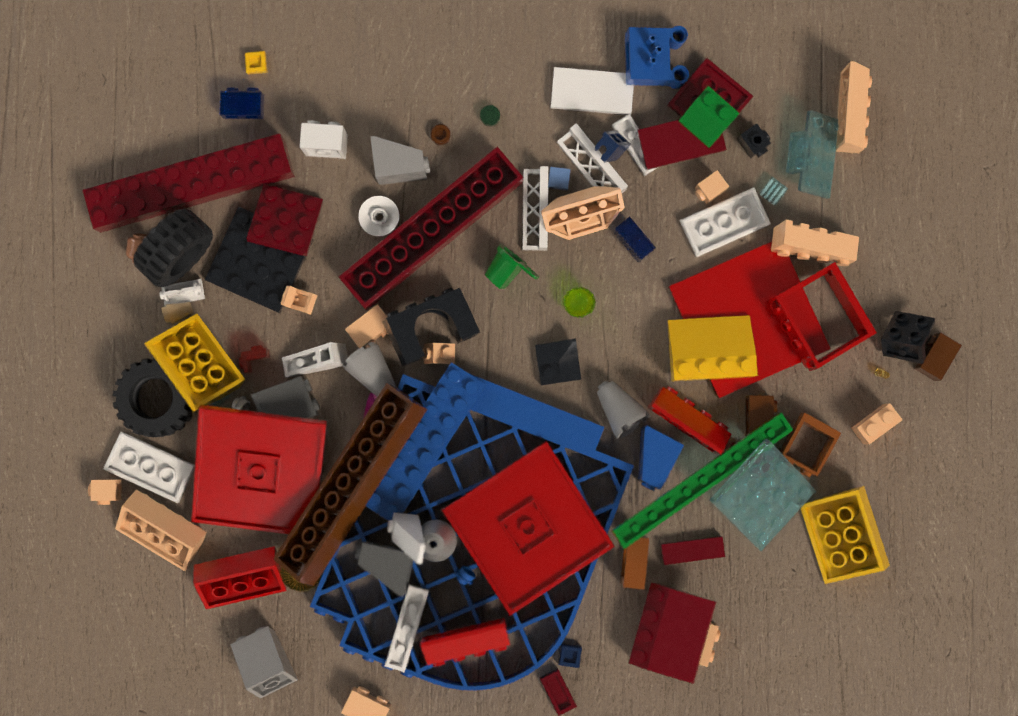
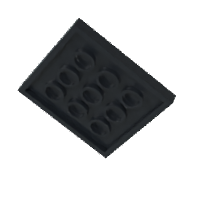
(251, 268)

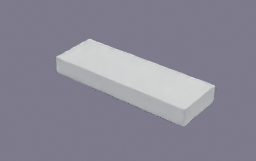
(628, 129)

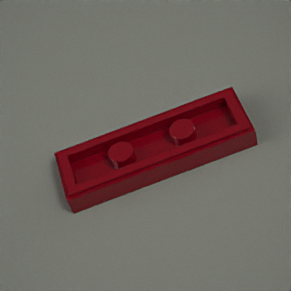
(692, 550)

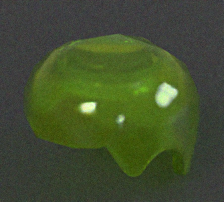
(579, 302)

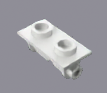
(183, 292)

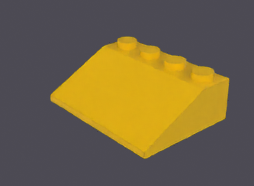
(711, 348)
(195, 362)
(845, 535)

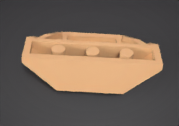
(583, 211)

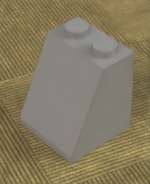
(397, 162)
(263, 662)

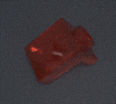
(255, 353)

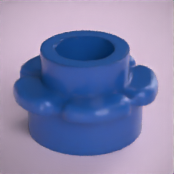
(465, 575)

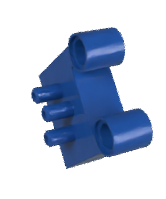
(649, 56)

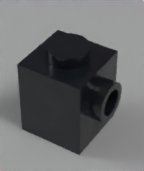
(754, 141)

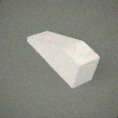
(315, 359)
(407, 535)

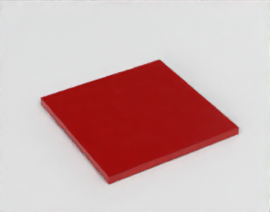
(743, 289)
(255, 468)
(528, 528)

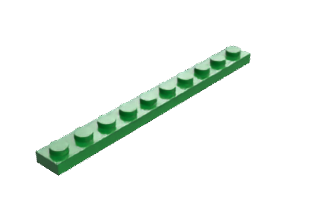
(699, 482)

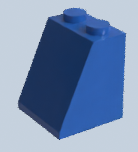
(656, 457)

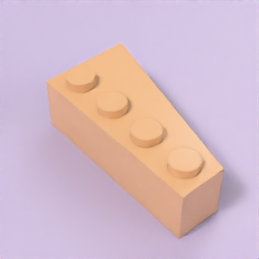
(814, 243)

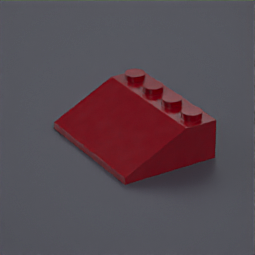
(672, 632)

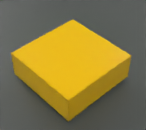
(256, 62)

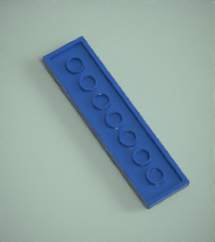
(446, 411)

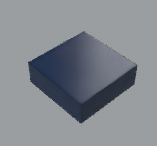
(570, 655)

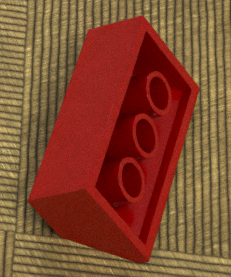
(689, 420)
(238, 578)
(465, 641)

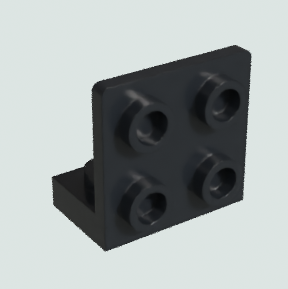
(907, 336)

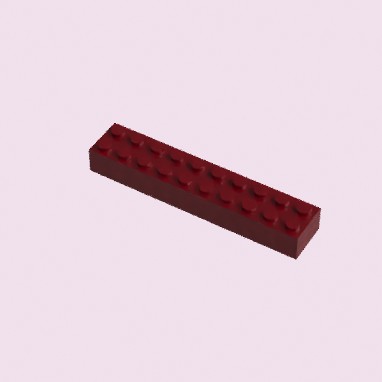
(188, 183)
(431, 228)

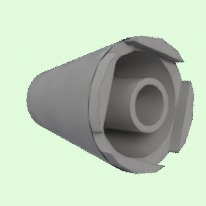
(369, 368)
(620, 409)
(443, 535)

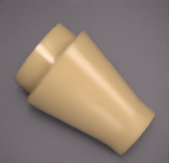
(176, 311)

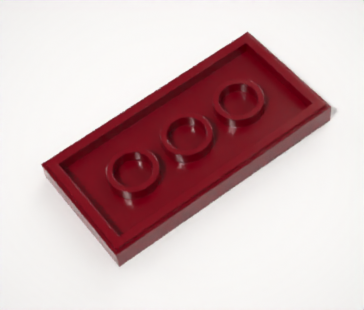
(673, 144)

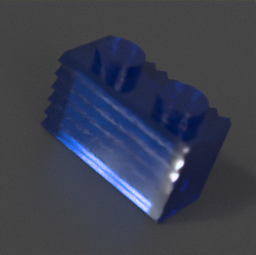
(241, 104)
(634, 239)

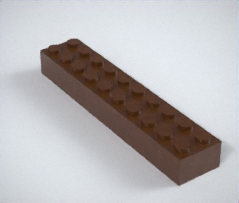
(349, 485)

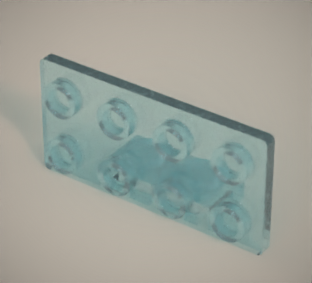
(813, 154)

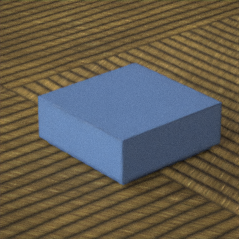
(559, 178)

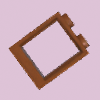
(820, 427)
(635, 564)

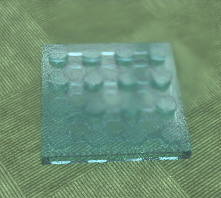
(763, 495)

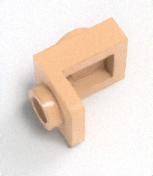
(298, 299)
(439, 353)

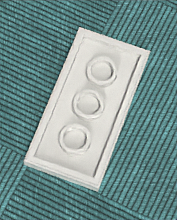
(591, 91)
(725, 222)
(149, 467)

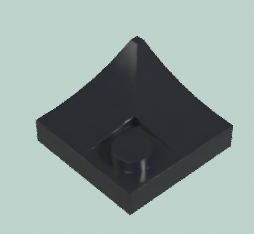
(558, 362)

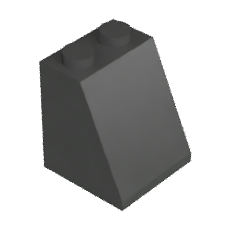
(288, 399)
(386, 564)

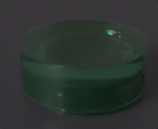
(490, 115)

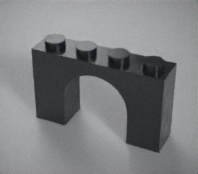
(449, 305)

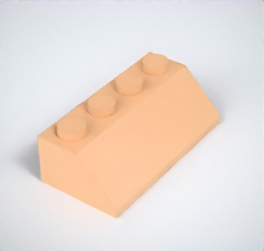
(853, 108)
(160, 530)

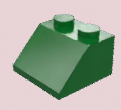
(708, 117)

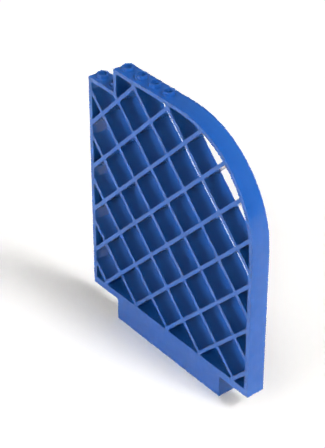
(522, 414)

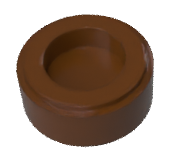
(440, 134)

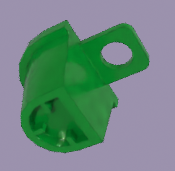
(506, 267)

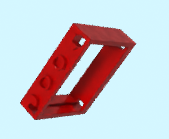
(848, 302)

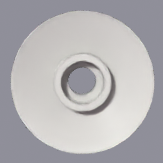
(373, 207)

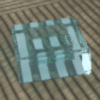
(773, 191)

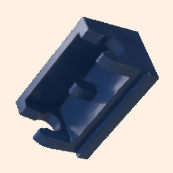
(614, 144)

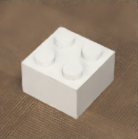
(323, 139)

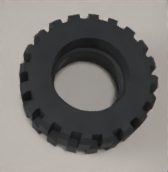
(173, 247)
(128, 402)

